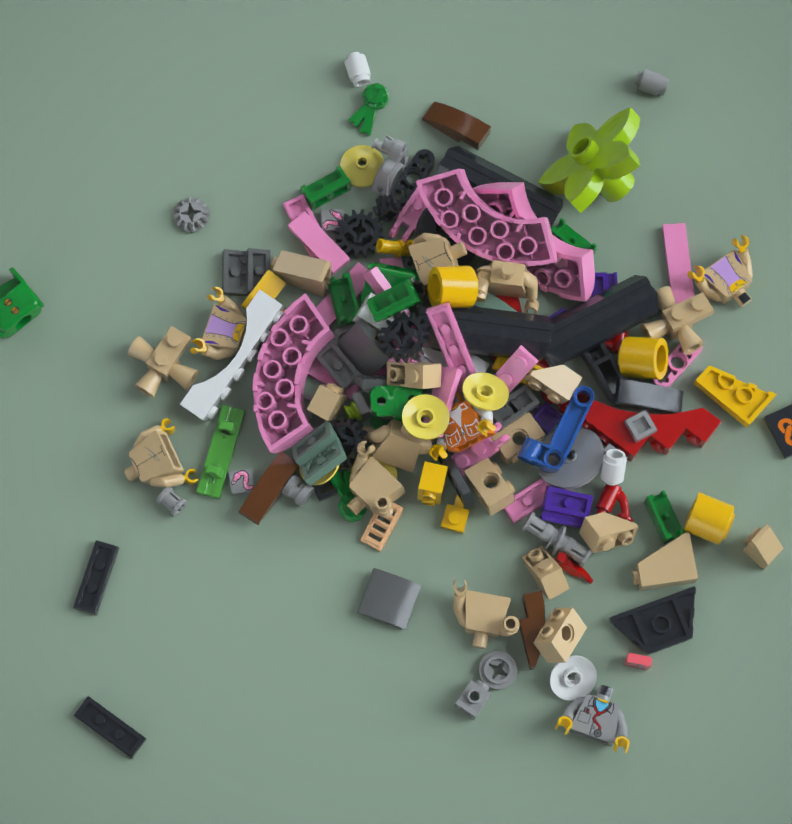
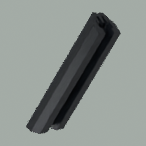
(484, 172)
(601, 319)
(497, 331)

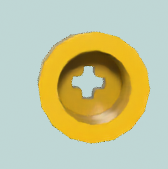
(452, 285)
(643, 357)
(709, 518)

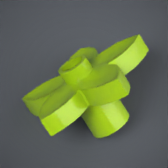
(596, 162)

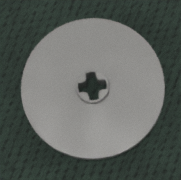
(583, 468)

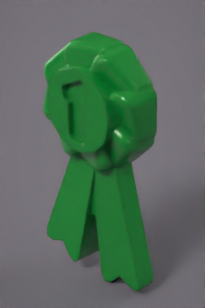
(374, 98)
(341, 485)

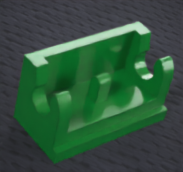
(326, 188)
(571, 237)
(343, 299)
(393, 301)
(663, 517)

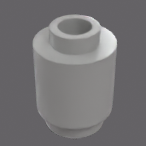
(651, 82)

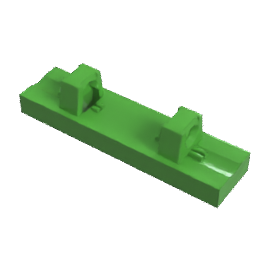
(221, 452)

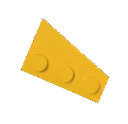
(734, 396)

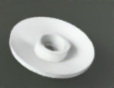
(579, 684)

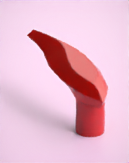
(572, 567)

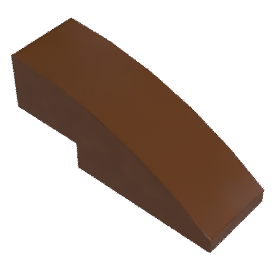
(457, 124)
(269, 488)
(532, 624)

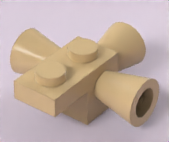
(679, 319)
(163, 362)

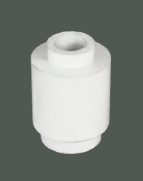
(357, 69)
(613, 467)

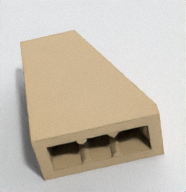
(303, 271)
(668, 566)

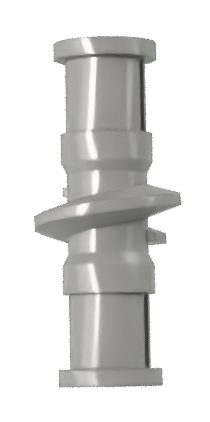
(557, 539)

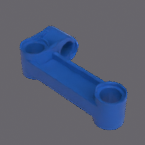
(536, 453)

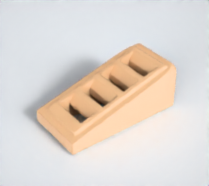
(398, 510)

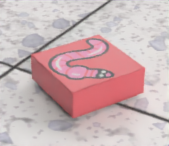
(638, 661)

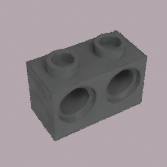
(518, 405)

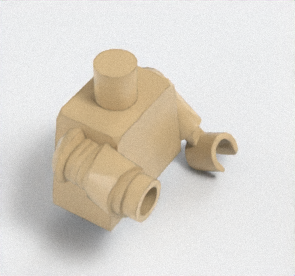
(508, 280)
(396, 445)
(372, 485)
(483, 615)

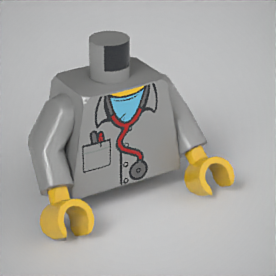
(596, 719)

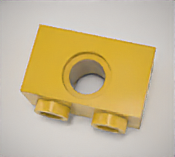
(432, 483)

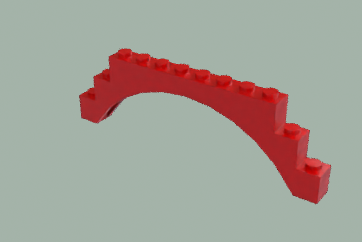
(610, 427)

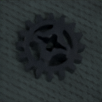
(349, 232)
(398, 330)
(350, 436)

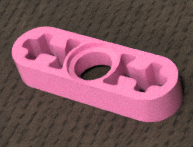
(678, 371)

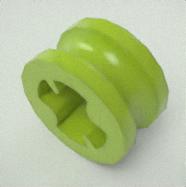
(352, 411)

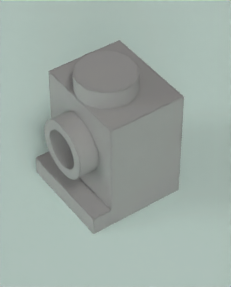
(469, 706)

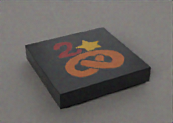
(781, 429)

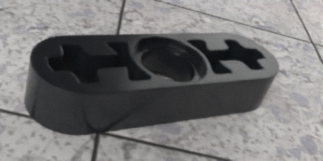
(411, 187)

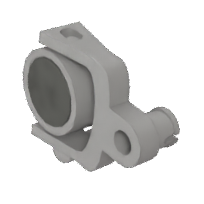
(392, 166)

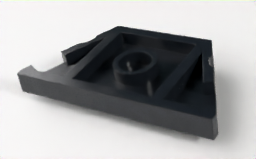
(660, 622)

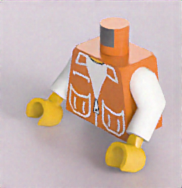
(465, 428)

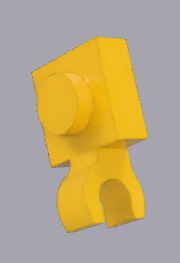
(455, 516)

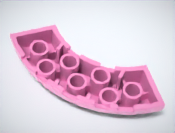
(482, 228)
(573, 272)
(283, 374)

